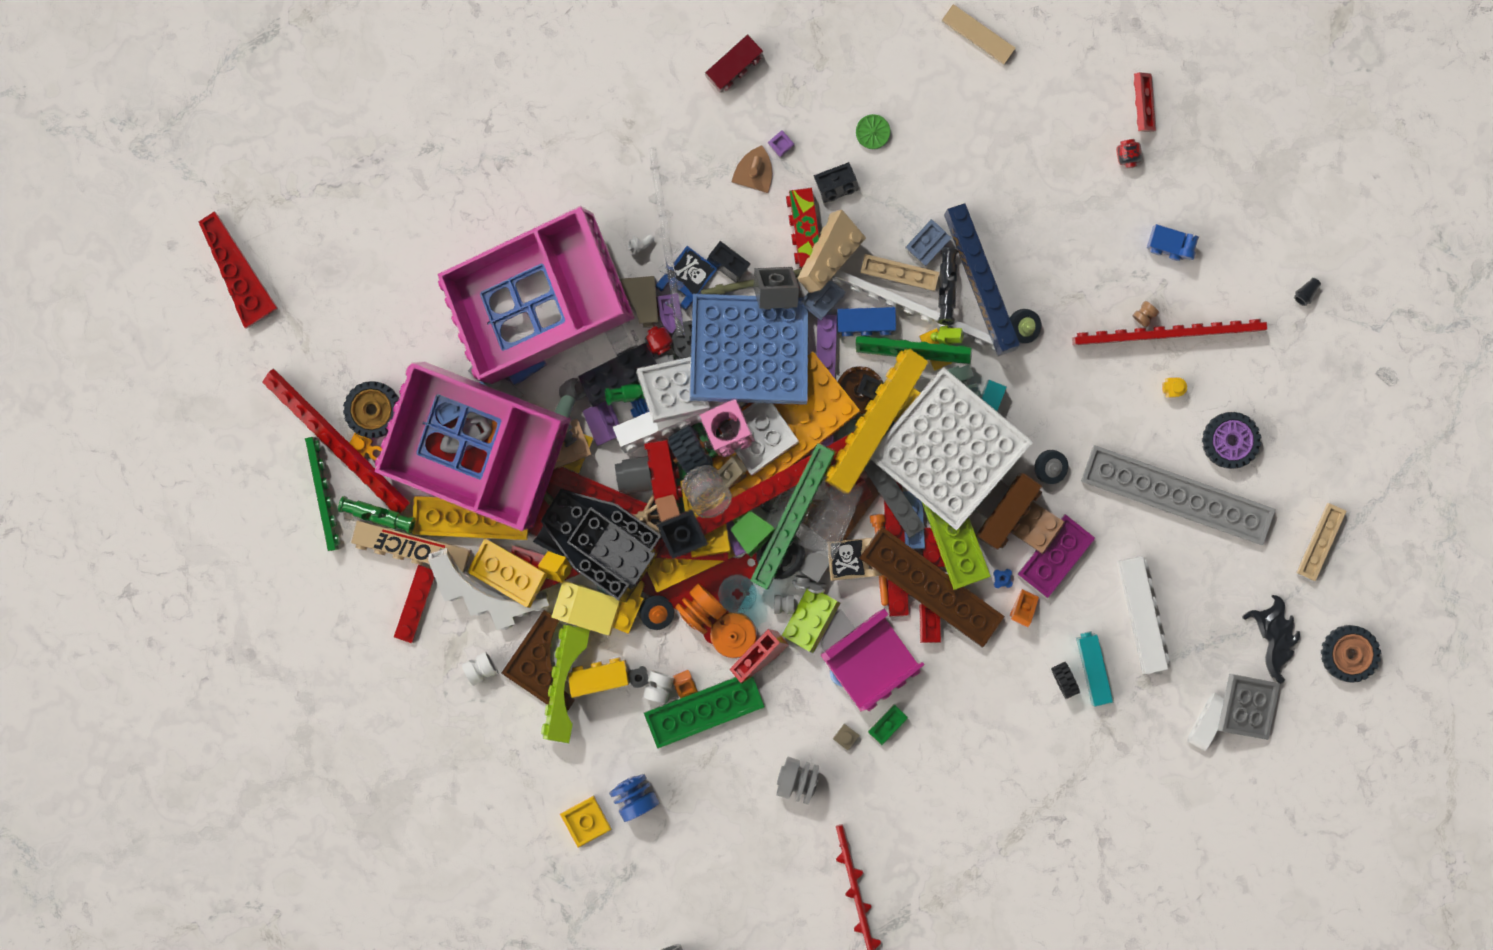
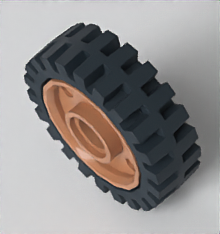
(1365, 657)

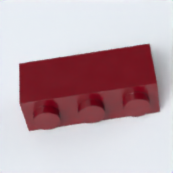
(734, 64)

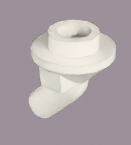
(636, 245)

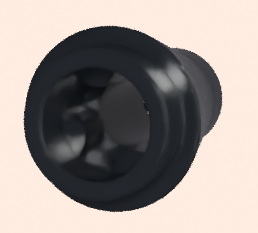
(1307, 292)

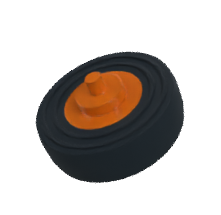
(656, 612)

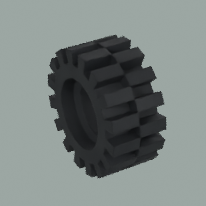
(1065, 680)

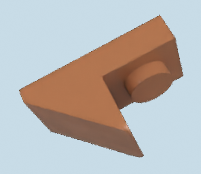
(666, 507)

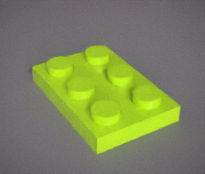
(811, 620)

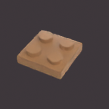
(1038, 528)

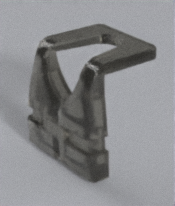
(728, 435)

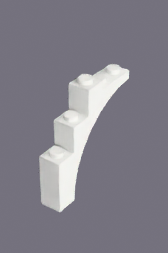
(478, 599)

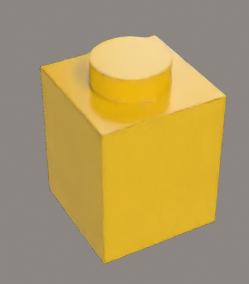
(555, 566)

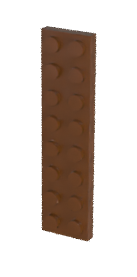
(931, 587)

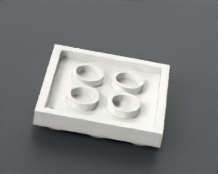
(668, 390)
(770, 433)

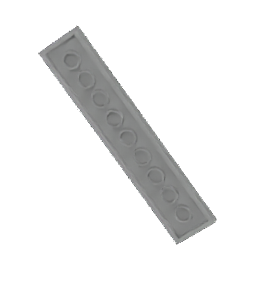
(1178, 495)

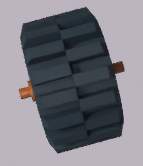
(689, 449)

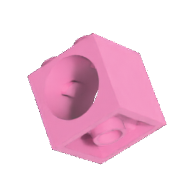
(712, 419)

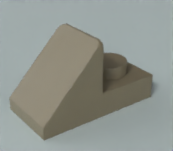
(733, 471)

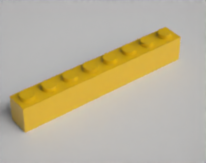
(876, 420)

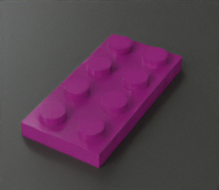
(1048, 570)

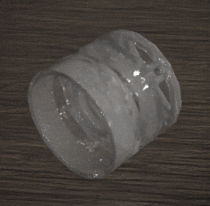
(706, 491)

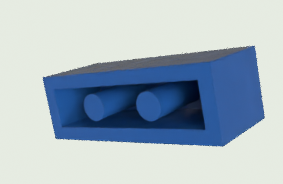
(866, 321)

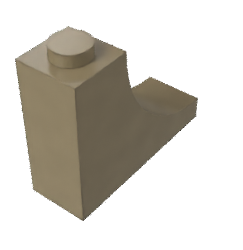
(642, 296)

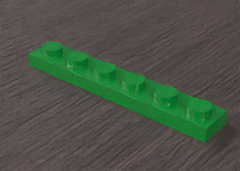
(928, 351)
(321, 485)

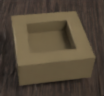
(846, 736)

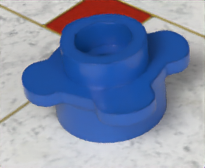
(1006, 582)

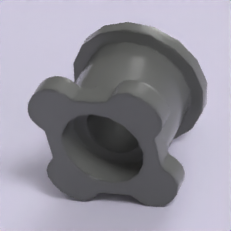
(640, 671)

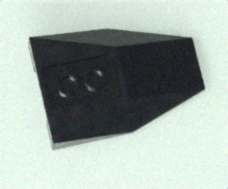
(602, 541)

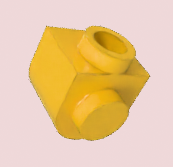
(1174, 387)

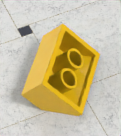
(598, 677)

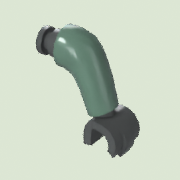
(568, 397)

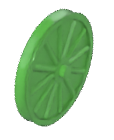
(873, 131)

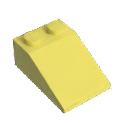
(586, 608)

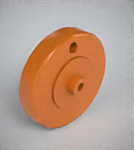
(733, 634)

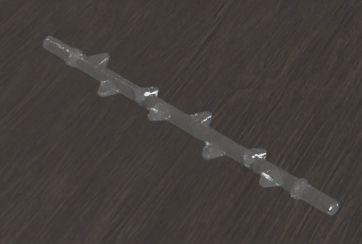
(669, 249)

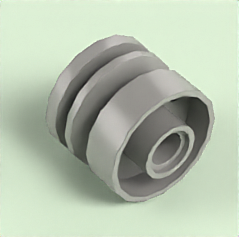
(797, 780)

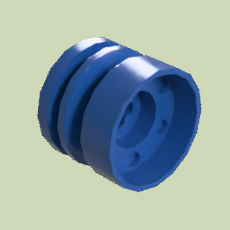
(634, 797)

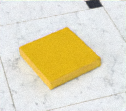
(585, 821)

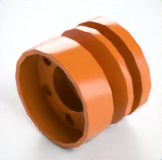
(700, 609)

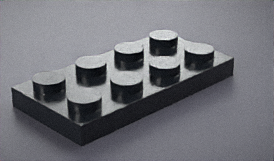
(615, 373)

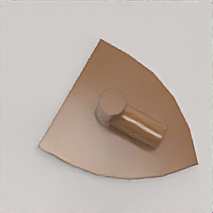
(754, 170)

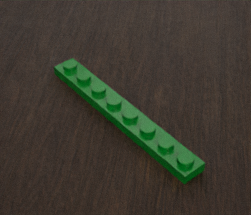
(793, 516)

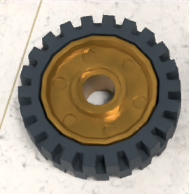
(357, 408)

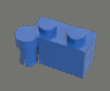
(1172, 243)

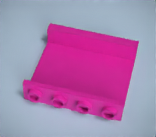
(871, 661)

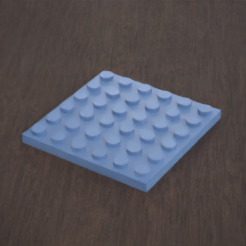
(748, 351)

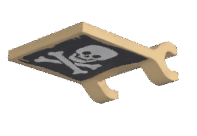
(847, 562)

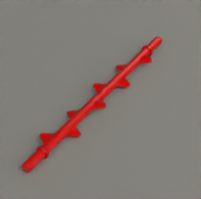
(854, 892)

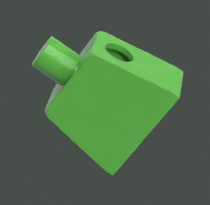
(751, 532)

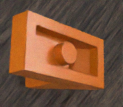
(1024, 608)

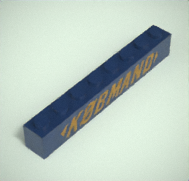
(981, 279)

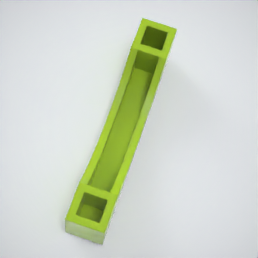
(558, 724)

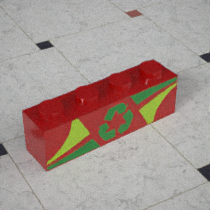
(804, 223)

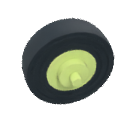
(1026, 325)

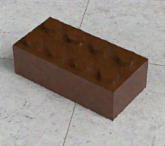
(1009, 511)

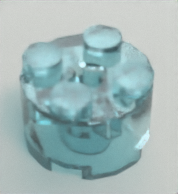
(729, 601)

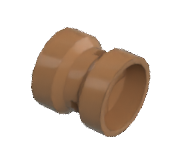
(1145, 314)

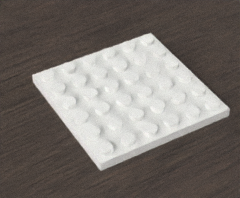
(950, 448)

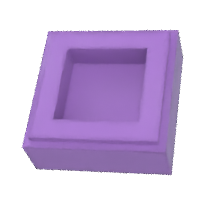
(781, 143)

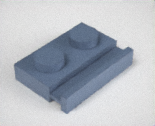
(928, 242)
(824, 300)

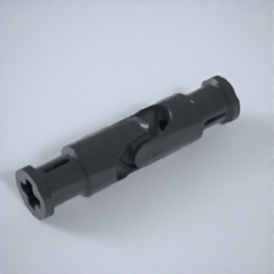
(948, 279)

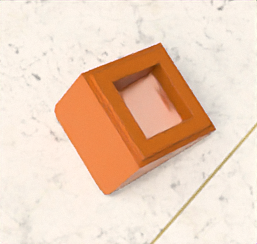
(684, 684)

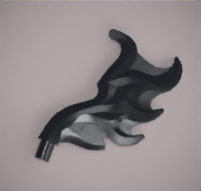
(1278, 633)

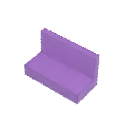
(601, 422)

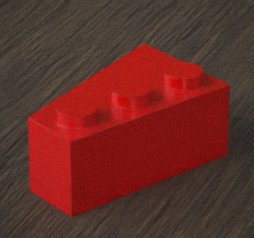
(663, 471)

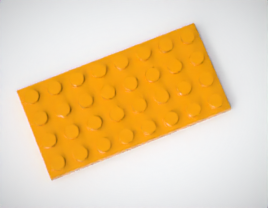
(812, 423)

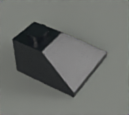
(682, 534)

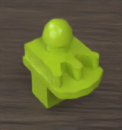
(948, 335)

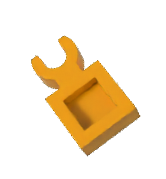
(363, 445)

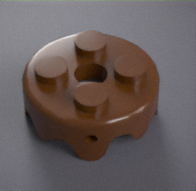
(852, 378)

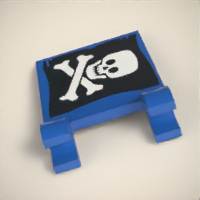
(692, 271)

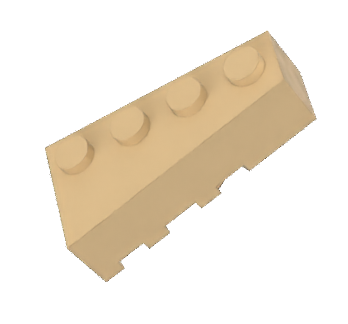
(834, 247)

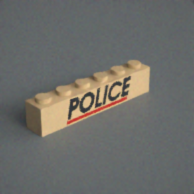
(404, 544)

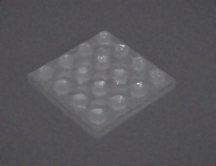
(825, 519)

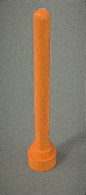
(878, 521)

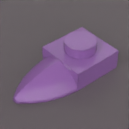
(666, 313)

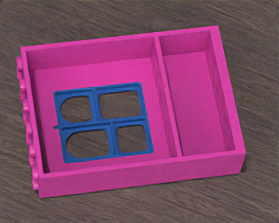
(579, 279)
(516, 461)

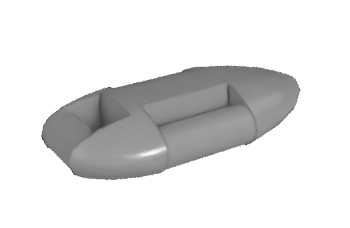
(471, 429)

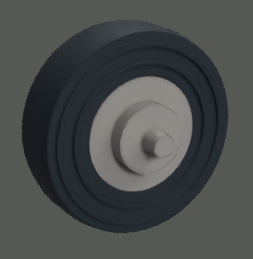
(1051, 467)

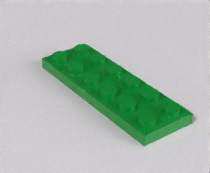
(703, 710)

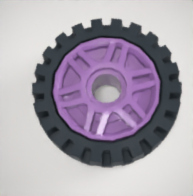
(1216, 440)

